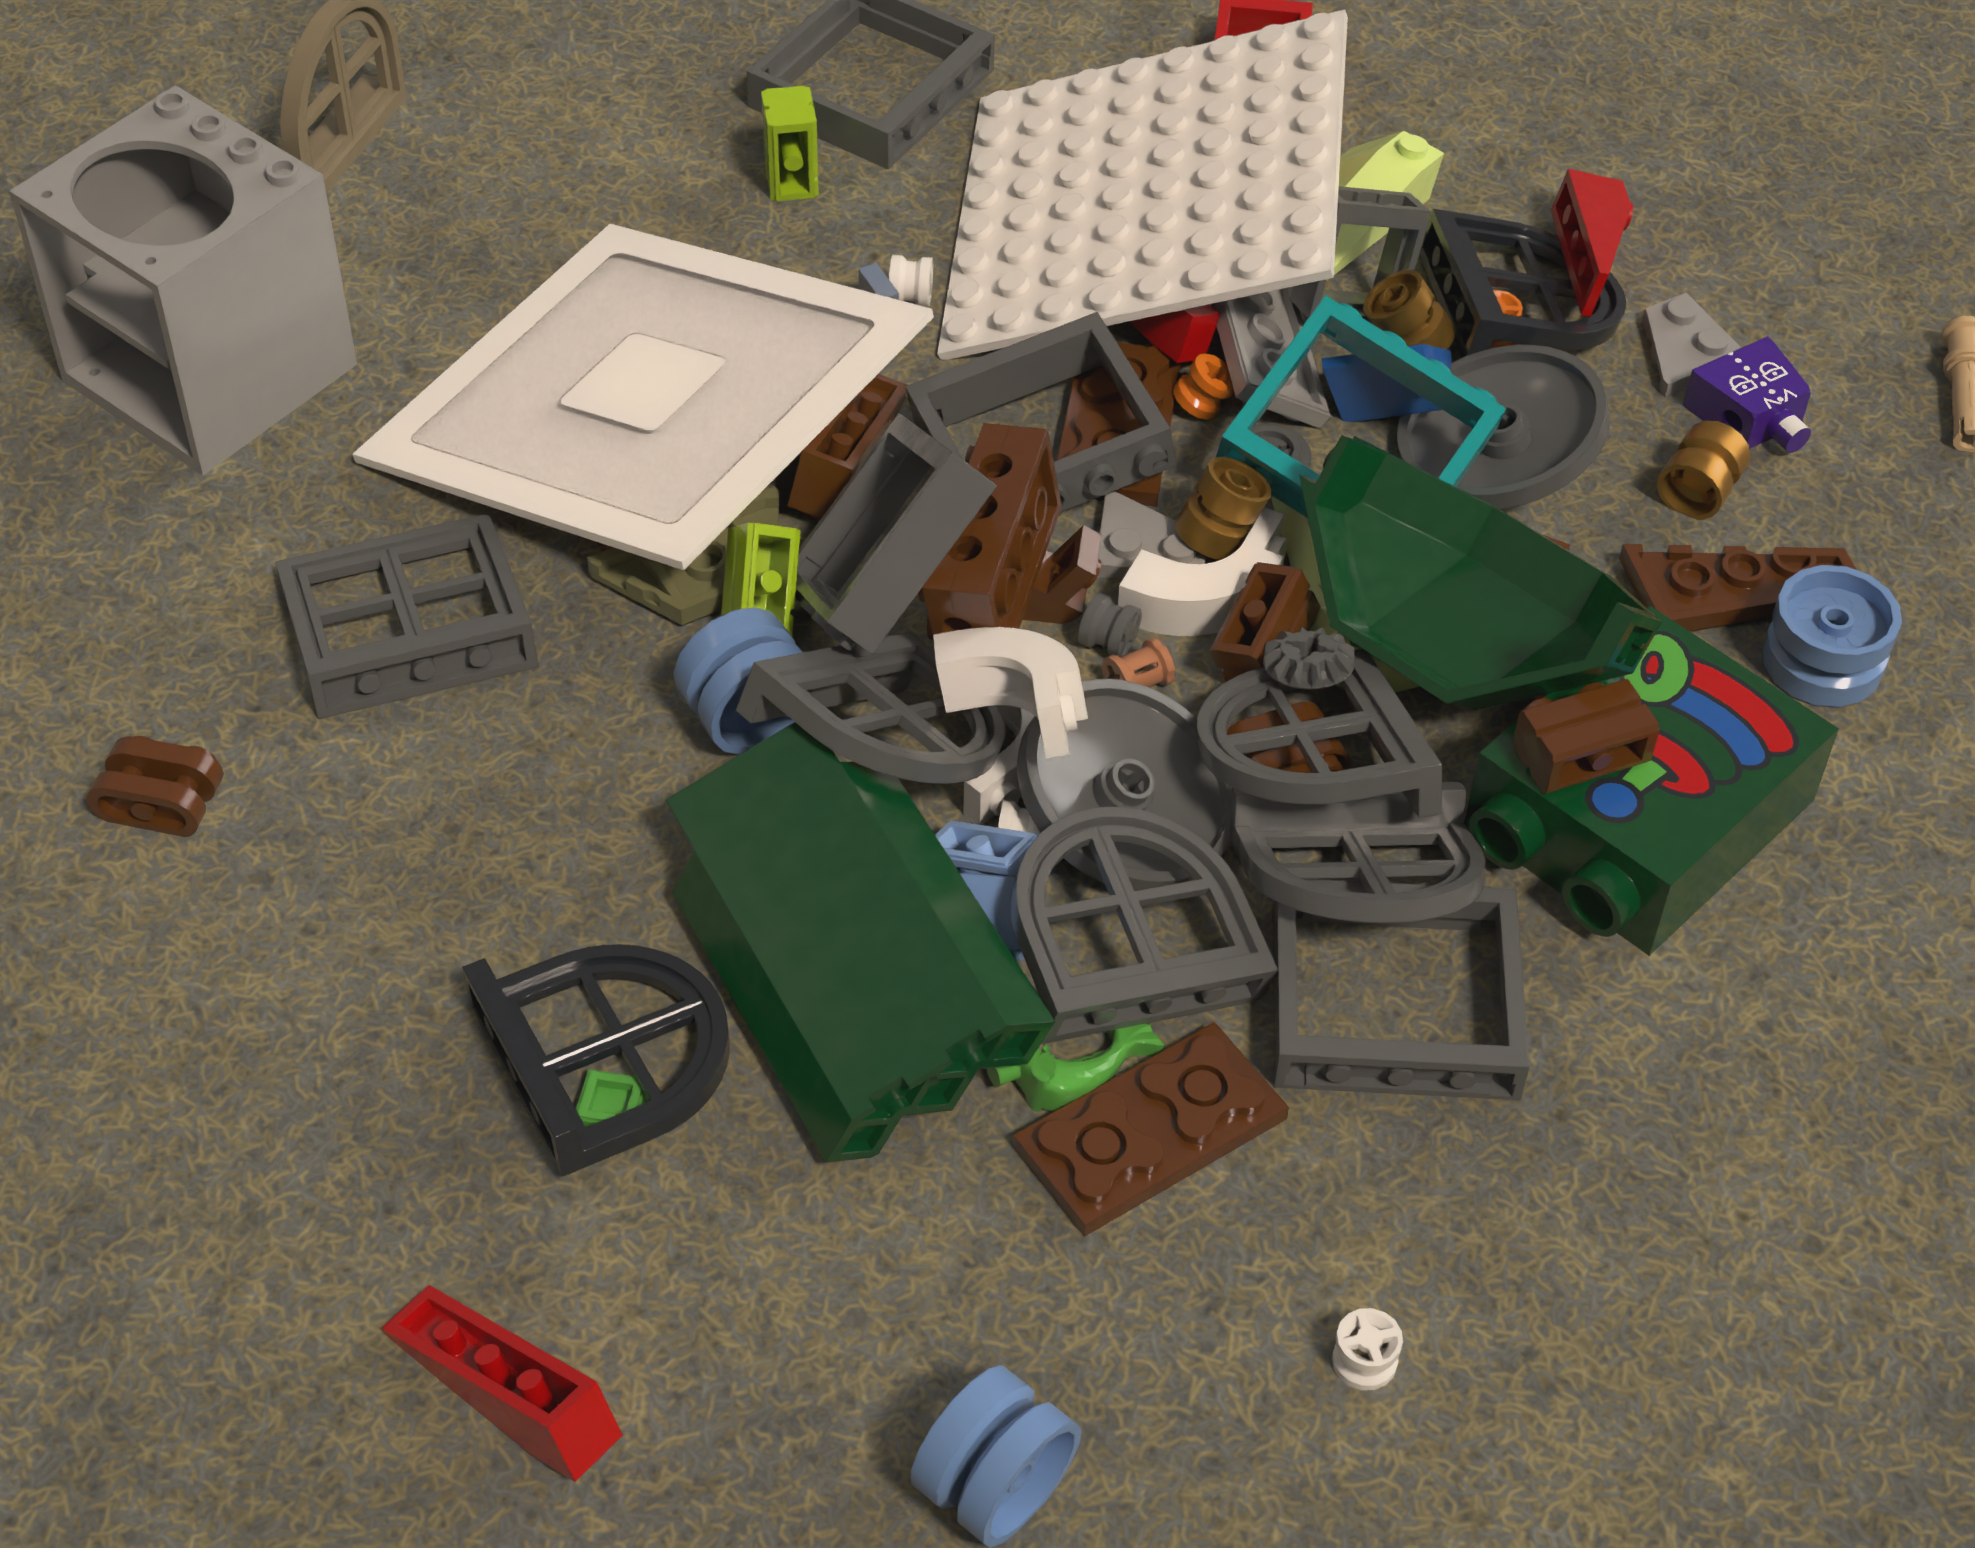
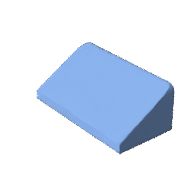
(985, 847)

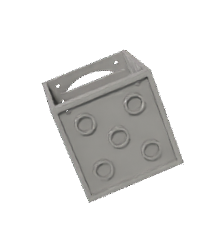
(187, 277)

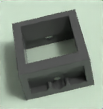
(1379, 208)

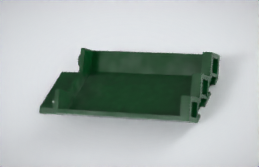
(848, 941)

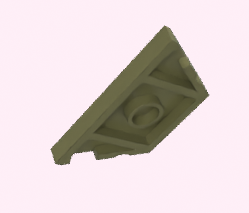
(678, 592)

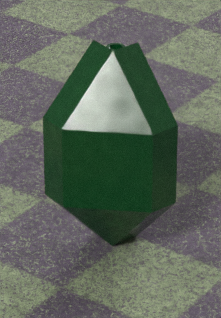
(1460, 587)

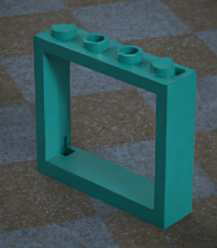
(1386, 353)

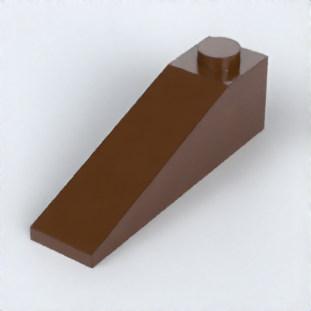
(844, 445)

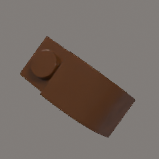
(1065, 578)

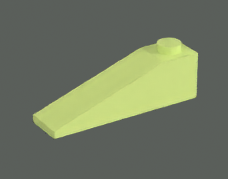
(1389, 164)

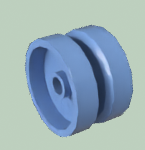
(1831, 635)
(716, 669)
(995, 1455)

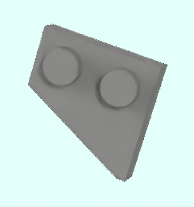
(1683, 340)
(1133, 527)

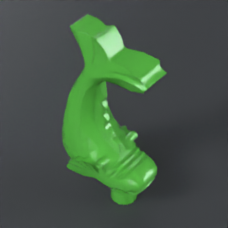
(1056, 1082)

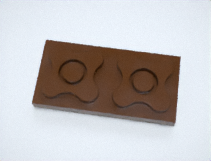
(1100, 413)
(1149, 1128)

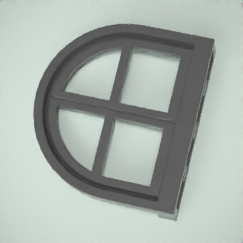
(827, 677)
(1407, 757)
(1354, 826)
(1155, 986)

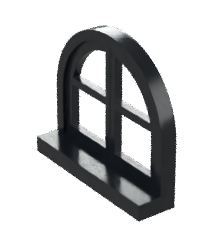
(1471, 304)
(536, 1074)

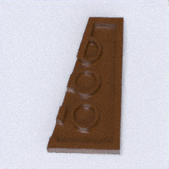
(1718, 587)

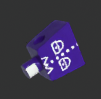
(1754, 394)

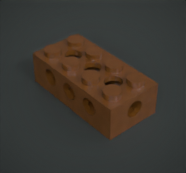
(1000, 553)

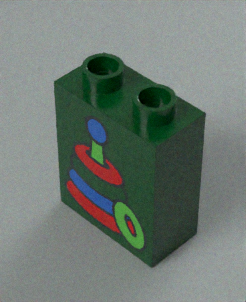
(1667, 834)

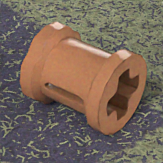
(1151, 653)

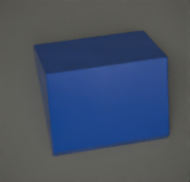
(1370, 394)

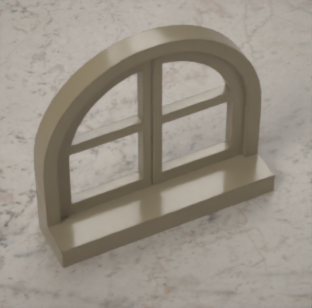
(357, 110)

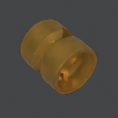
(1409, 309)
(1703, 469)
(1222, 511)

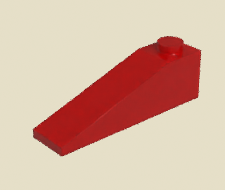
(1589, 223)
(510, 1382)

